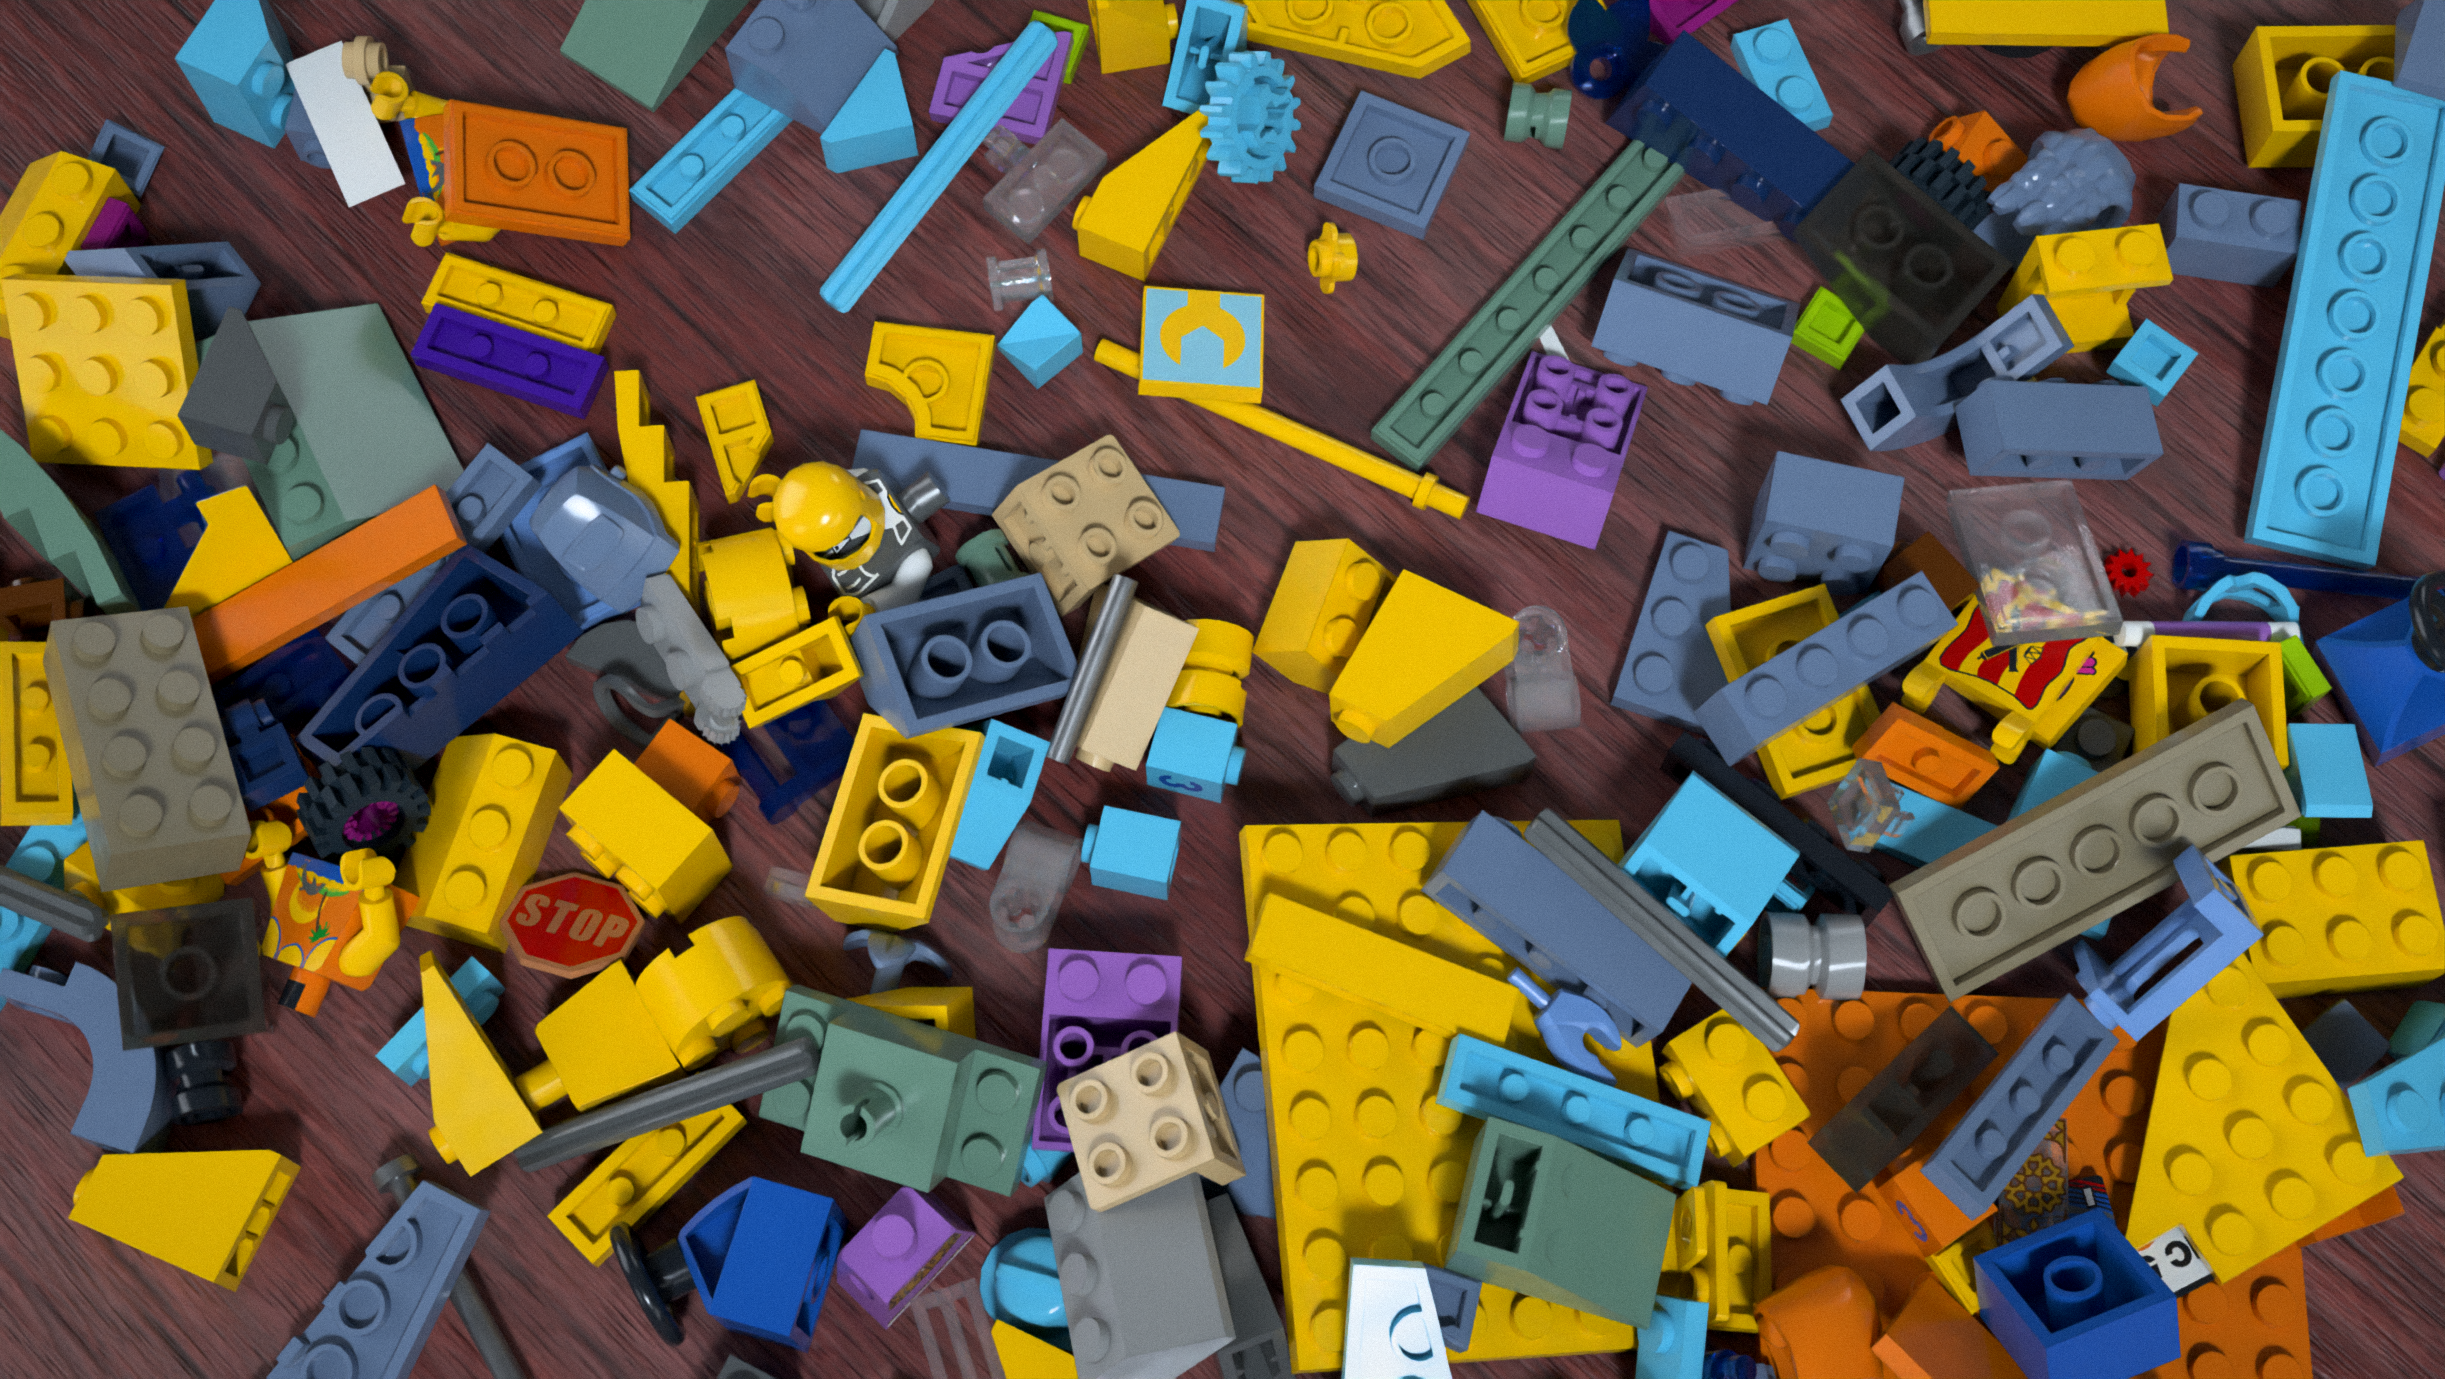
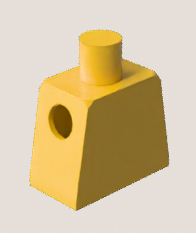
(600, 1047)

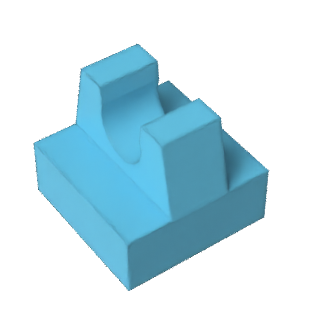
(2152, 361)

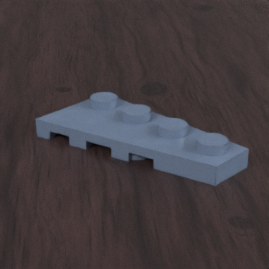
(392, 1300)

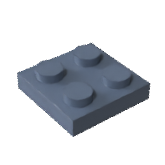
(1391, 165)

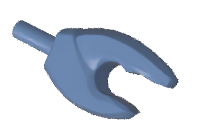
(1562, 1024)

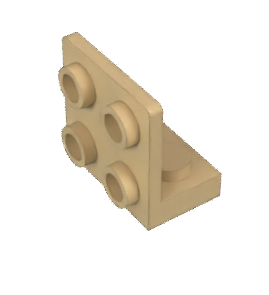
(1084, 522)
(1149, 1122)

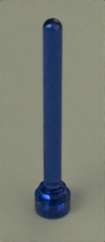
(2199, 565)

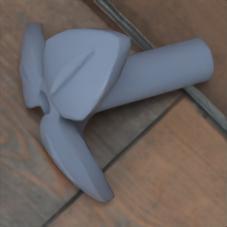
(891, 954)

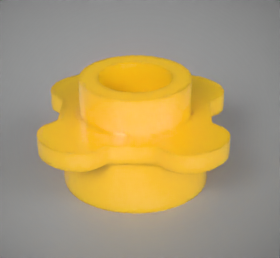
(1332, 257)

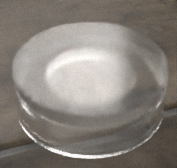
(788, 887)

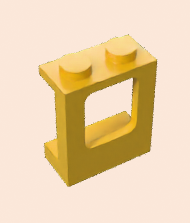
(2091, 280)

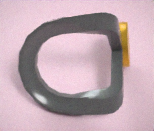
(673, 708)

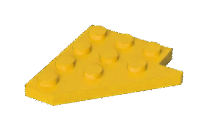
(1377, 34)
(2246, 1132)

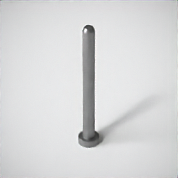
(400, 1179)

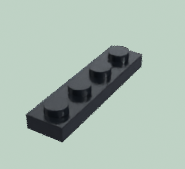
(1846, 883)

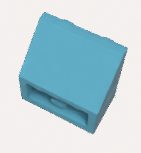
(1710, 862)

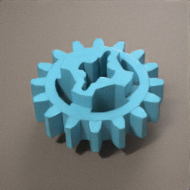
(1250, 114)

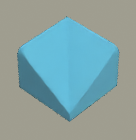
(1041, 342)

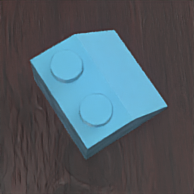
(240, 68)

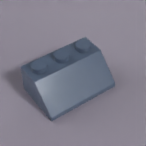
(1696, 327)
(964, 656)

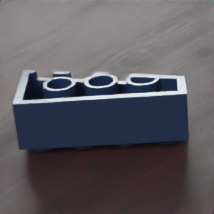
(1729, 134)
(443, 663)

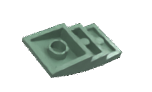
(60, 530)

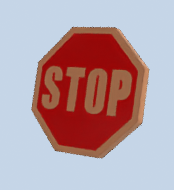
(572, 925)

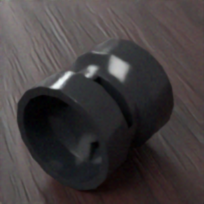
(204, 1084)

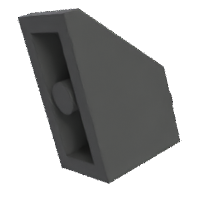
(236, 397)

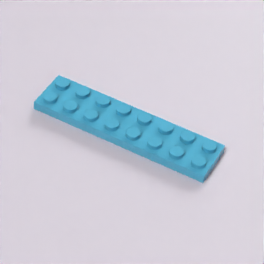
(2351, 324)

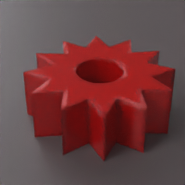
(2134, 565)

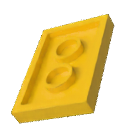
(1821, 747)

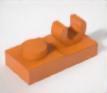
(1926, 756)

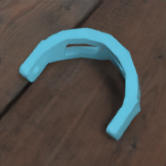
(2241, 589)

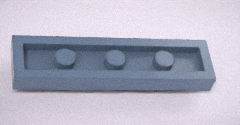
(485, 504)
(2019, 1107)

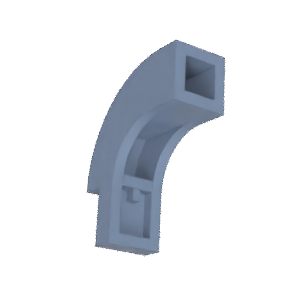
(1919, 400)
(129, 1089)

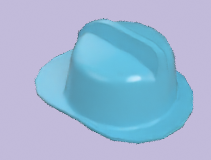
(1024, 1286)

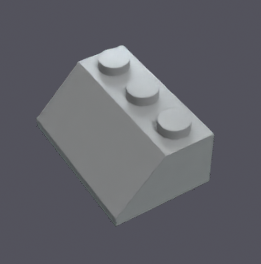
(1139, 1281)

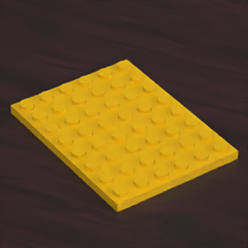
(1352, 1093)

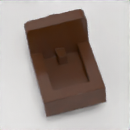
(35, 602)

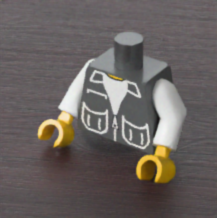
(905, 555)

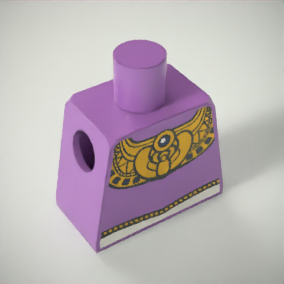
(900, 1252)

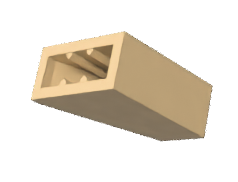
(1134, 684)

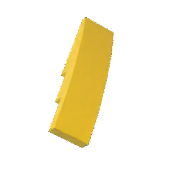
(651, 467)

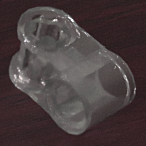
(1541, 683)
(1034, 876)

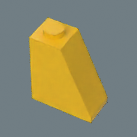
(1418, 660)
(188, 1207)

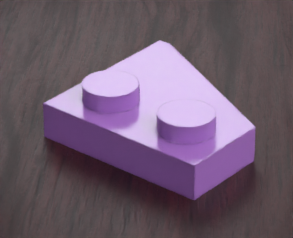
(1031, 111)

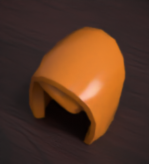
(2117, 92)
(1822, 1326)

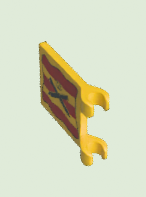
(2013, 678)

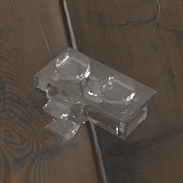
(1038, 179)

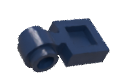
(261, 753)

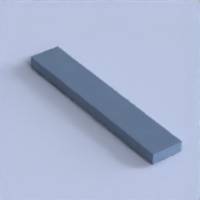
(984, 477)

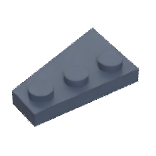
(1671, 656)

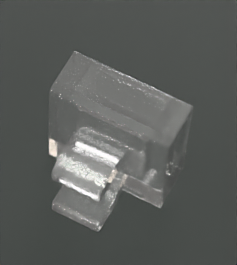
(1868, 807)

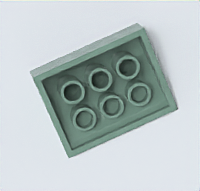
(357, 428)

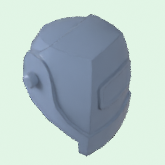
(604, 534)

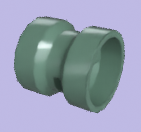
(1538, 115)

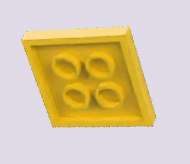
(104, 369)

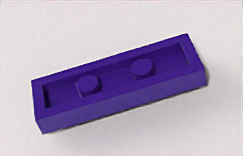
(510, 361)

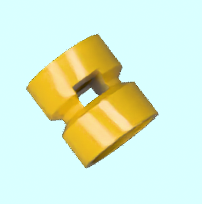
(1213, 672)

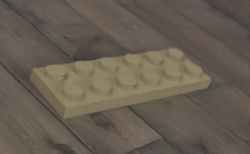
(2094, 849)

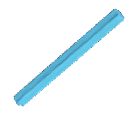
(938, 167)

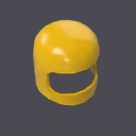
(819, 508)

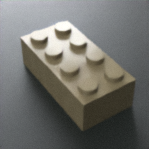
(145, 748)

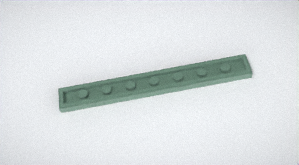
(1526, 306)

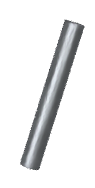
(1091, 668)

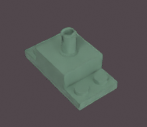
(906, 1096)

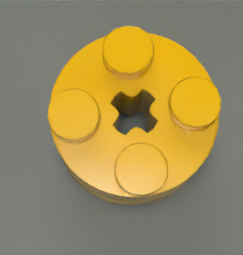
(751, 592)
(714, 992)

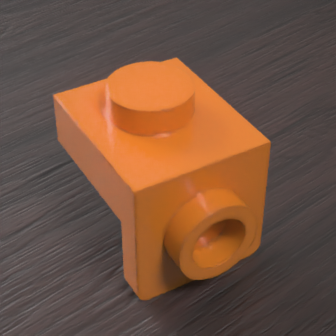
(1982, 143)

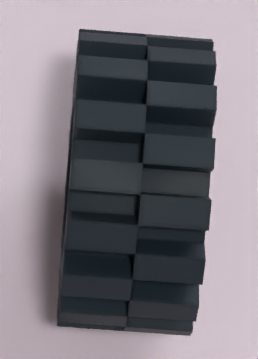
(1945, 179)
(383, 783)

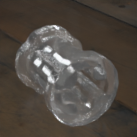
(1019, 279)

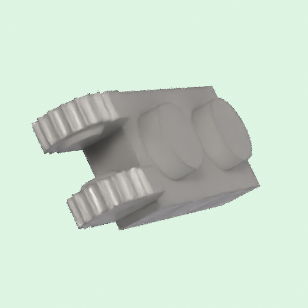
(691, 658)

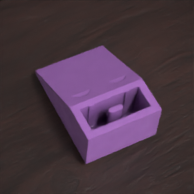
(1562, 449)
(1096, 1012)

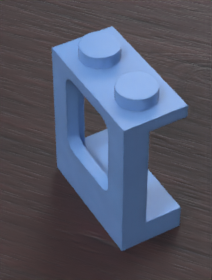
(2212, 912)

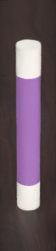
(2137, 632)

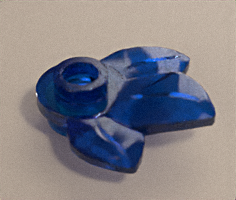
(1615, 39)

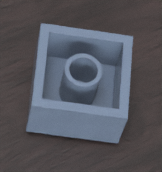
(1823, 523)

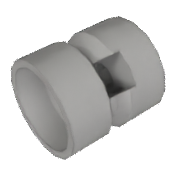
(1820, 955)

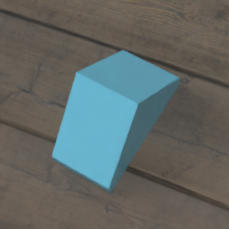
(1205, 37)
(872, 123)
(2327, 771)

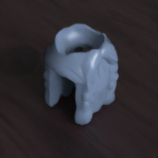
(2066, 186)

